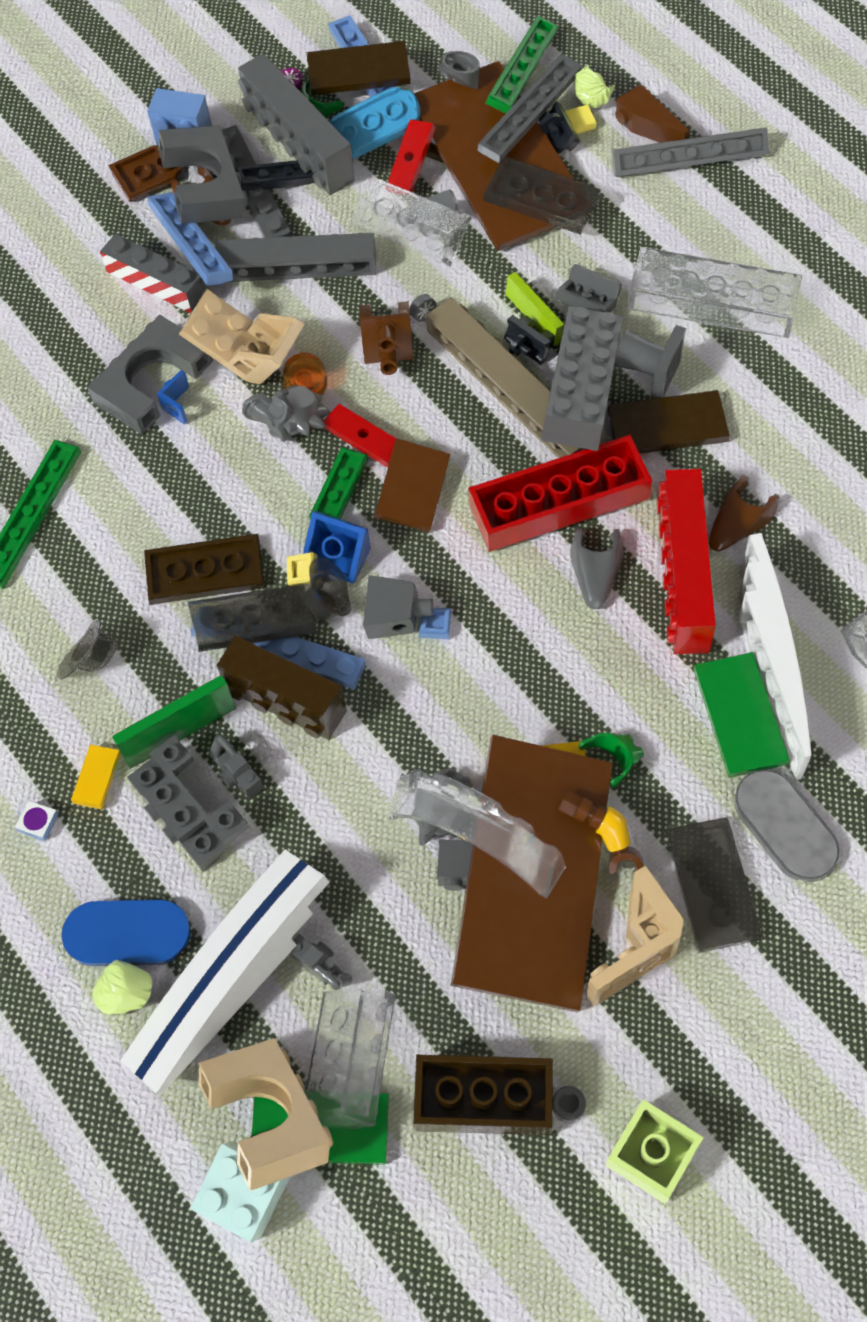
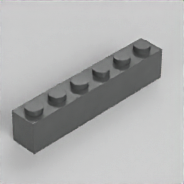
(299, 256)

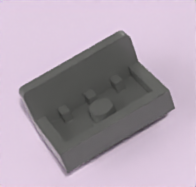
(589, 290)

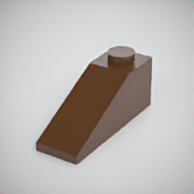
(648, 117)

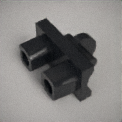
(559, 129)
(526, 340)

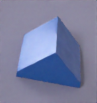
(339, 542)

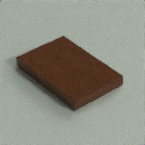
(412, 485)

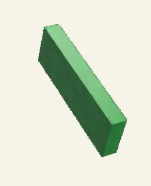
(340, 483)

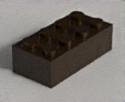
(282, 688)
(483, 1094)

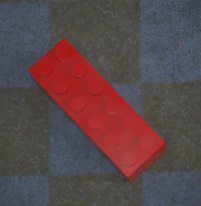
(559, 493)
(686, 562)

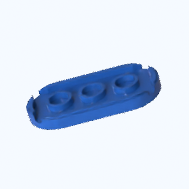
(126, 931)

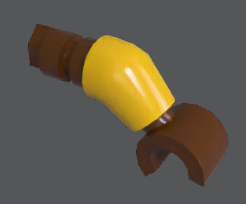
(609, 824)

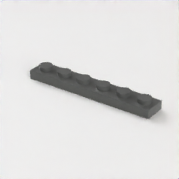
(529, 108)
(690, 151)
(259, 201)

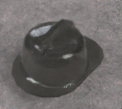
(327, 591)
(89, 653)

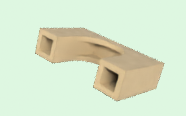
(267, 1073)

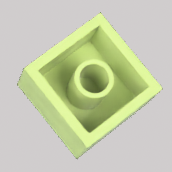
(654, 1151)

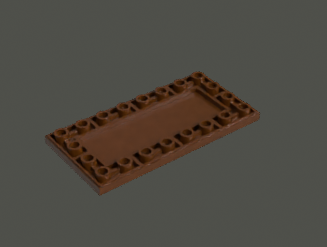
(460, 125)
(508, 933)

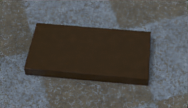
(358, 68)
(671, 421)
(204, 569)

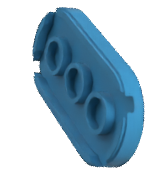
(377, 120)

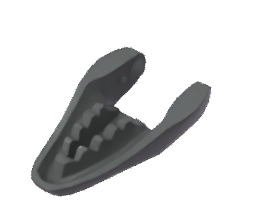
(596, 569)

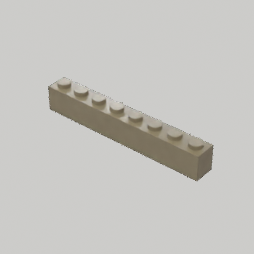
(494, 368)

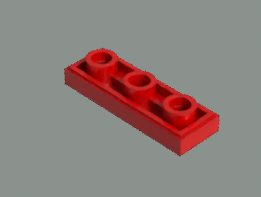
(411, 154)
(360, 434)

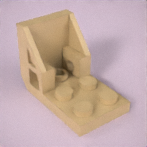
(241, 345)
(651, 933)

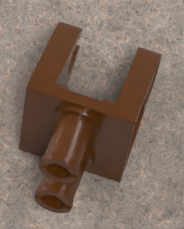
(386, 337)

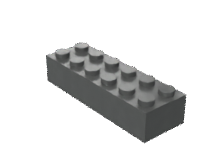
(296, 124)
(582, 378)

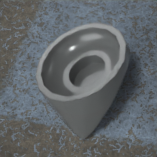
(461, 68)

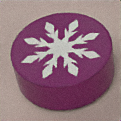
(293, 76)

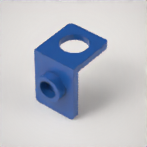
(171, 392)

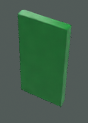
(740, 715)
(177, 719)
(349, 1145)

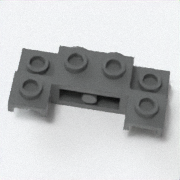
(183, 817)

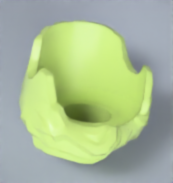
(591, 88)
(122, 988)

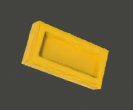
(96, 777)

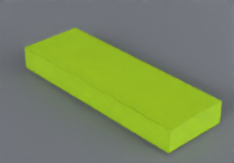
(533, 306)

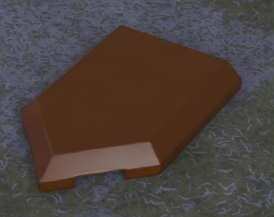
(142, 173)

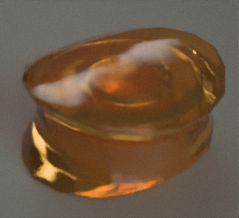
(305, 371)

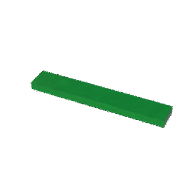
(522, 65)
(34, 505)

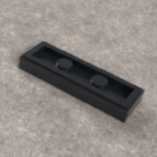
(273, 175)

